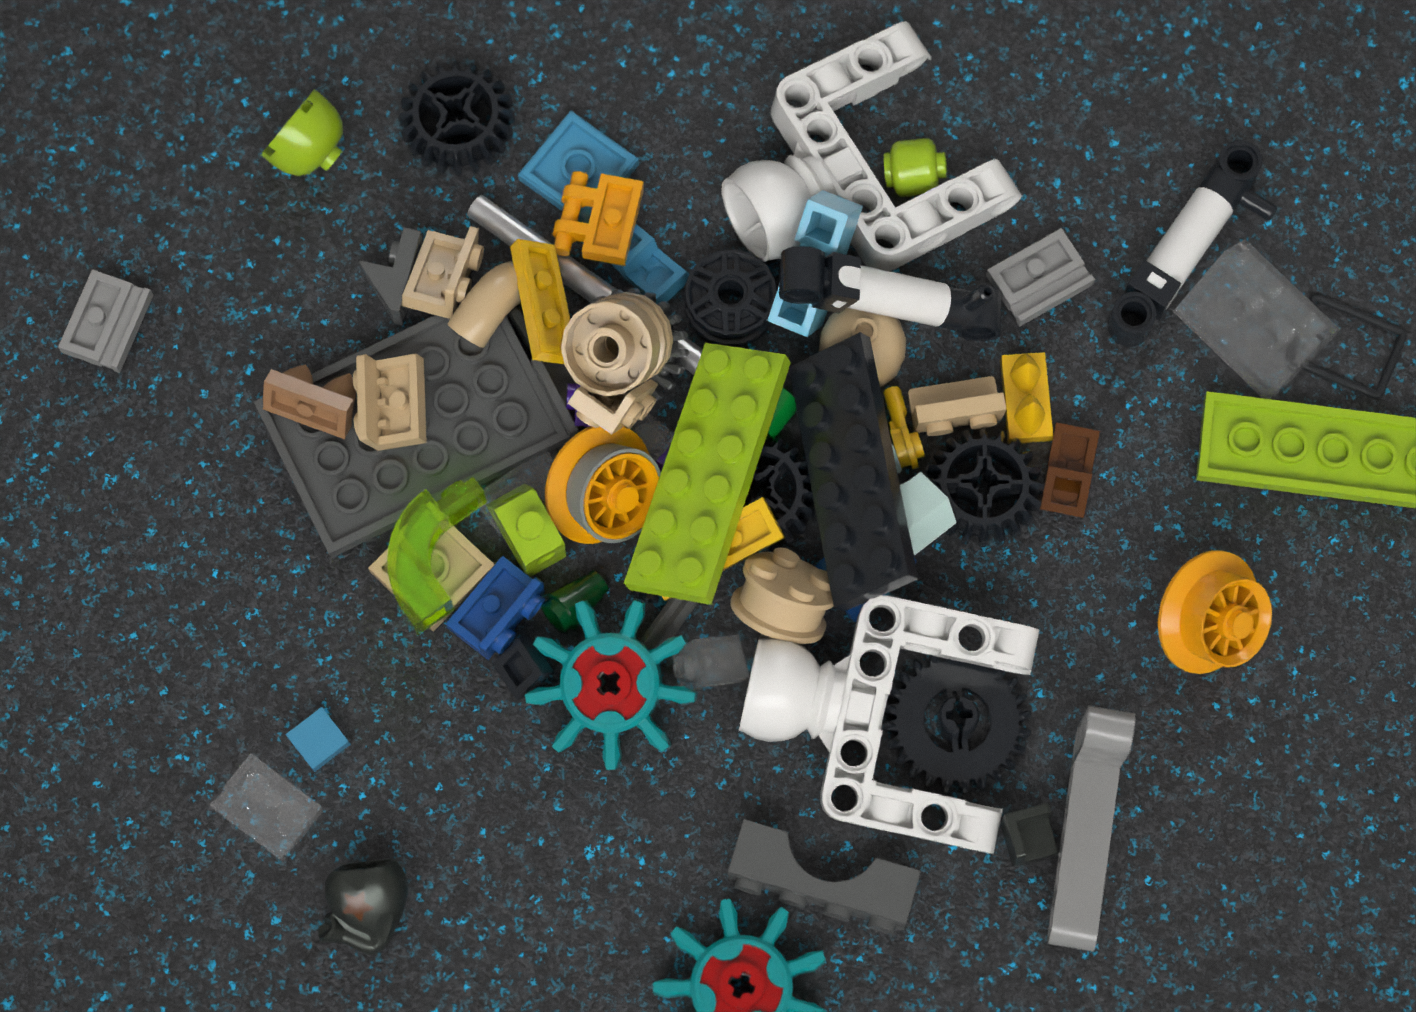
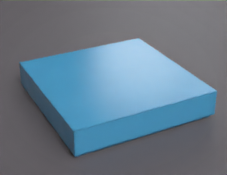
(572, 148)

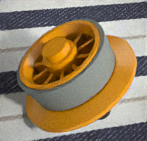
(601, 486)

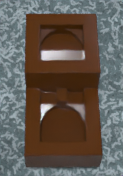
(1069, 470)

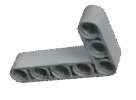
(1098, 753)

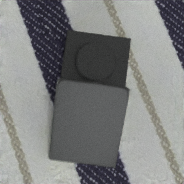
(390, 282)

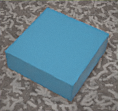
(318, 739)

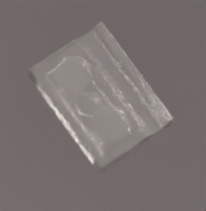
(266, 807)

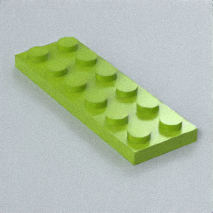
(1308, 449)
(707, 473)

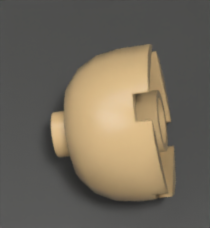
(885, 334)

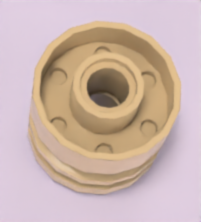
(616, 343)

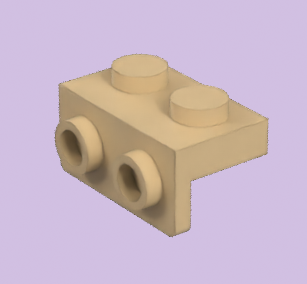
(442, 273)
(390, 401)
(956, 404)
(615, 410)

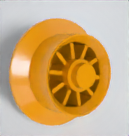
(1213, 614)

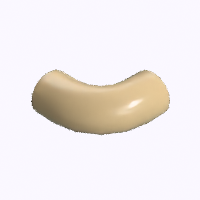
(487, 305)

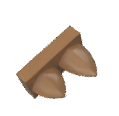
(298, 399)

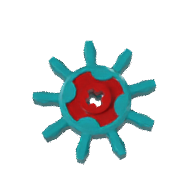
(583, 682)
(736, 958)

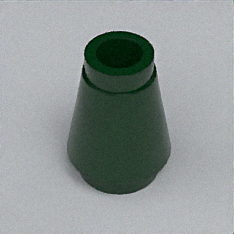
(560, 604)

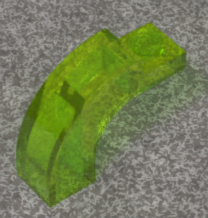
(412, 547)

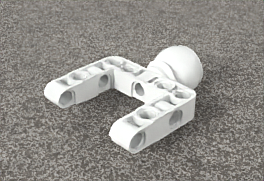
(770, 197)
(844, 704)

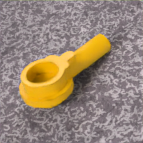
(907, 445)

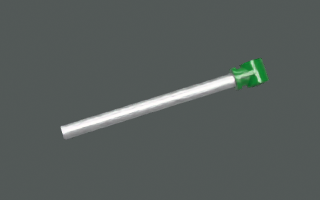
(592, 286)

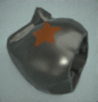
(364, 904)

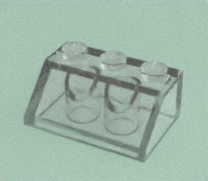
(1255, 319)

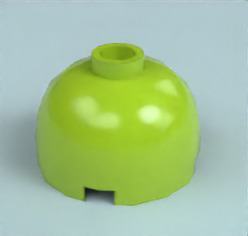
(307, 138)

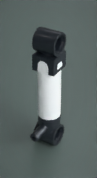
(1187, 239)
(843, 283)

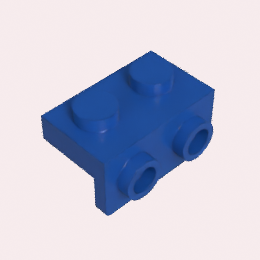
(497, 608)

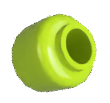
(914, 167)

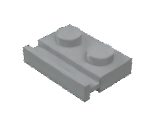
(1040, 277)
(105, 321)

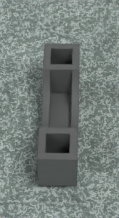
(766, 862)

